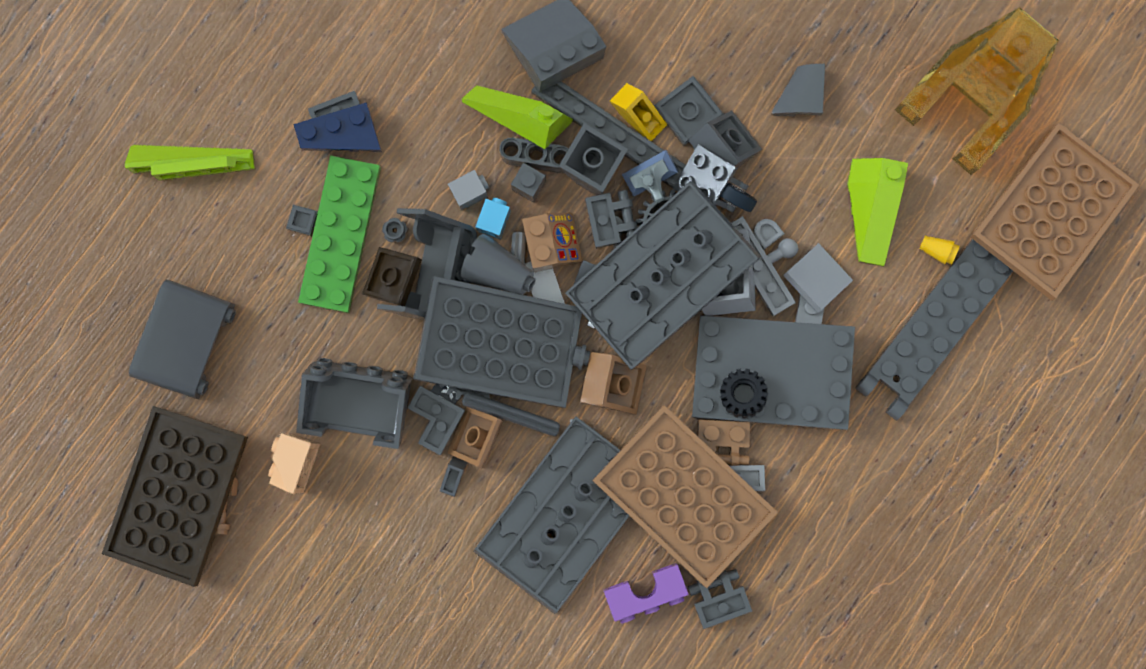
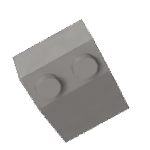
(737, 296)

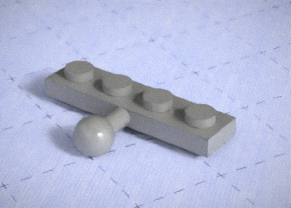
(766, 278)

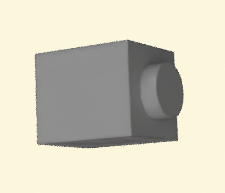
(469, 189)

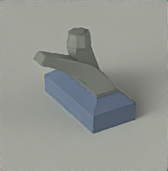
(650, 174)

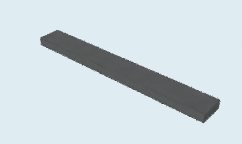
(584, 111)

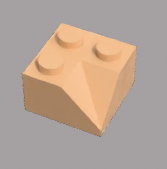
(292, 462)

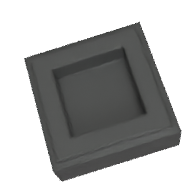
(302, 220)

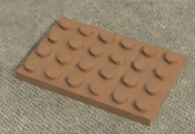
(1055, 211)
(685, 496)

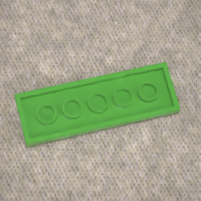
(339, 234)

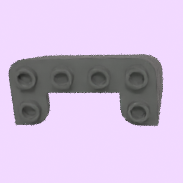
(354, 401)

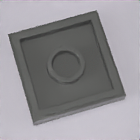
(687, 109)

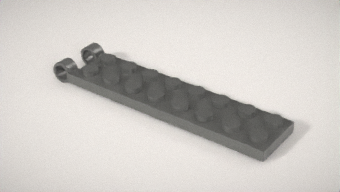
(936, 326)

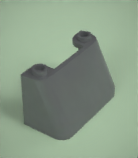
(180, 339)

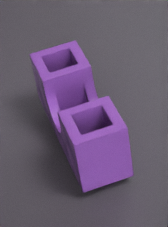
(668, 588)

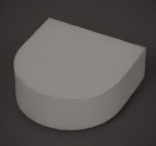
(767, 232)

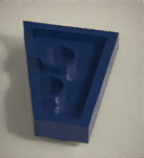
(341, 130)

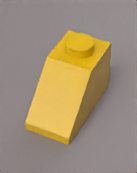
(638, 111)

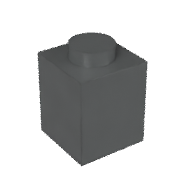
(528, 182)

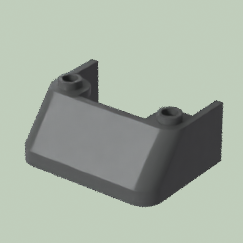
(443, 256)

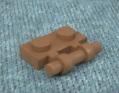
(726, 434)

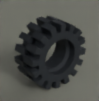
(739, 378)

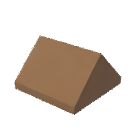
(475, 437)

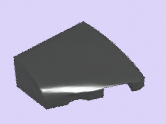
(803, 92)

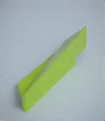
(182, 162)

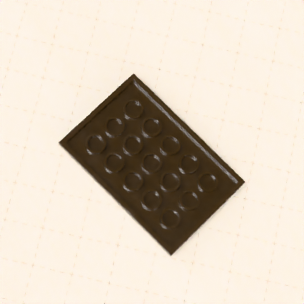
(175, 496)

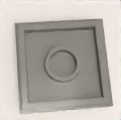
(818, 278)

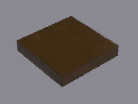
(392, 276)

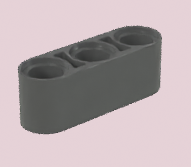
(525, 147)

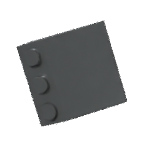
(554, 43)

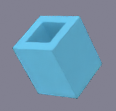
(493, 217)

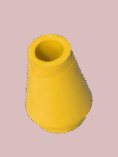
(940, 249)

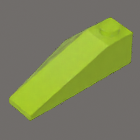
(520, 114)
(875, 200)

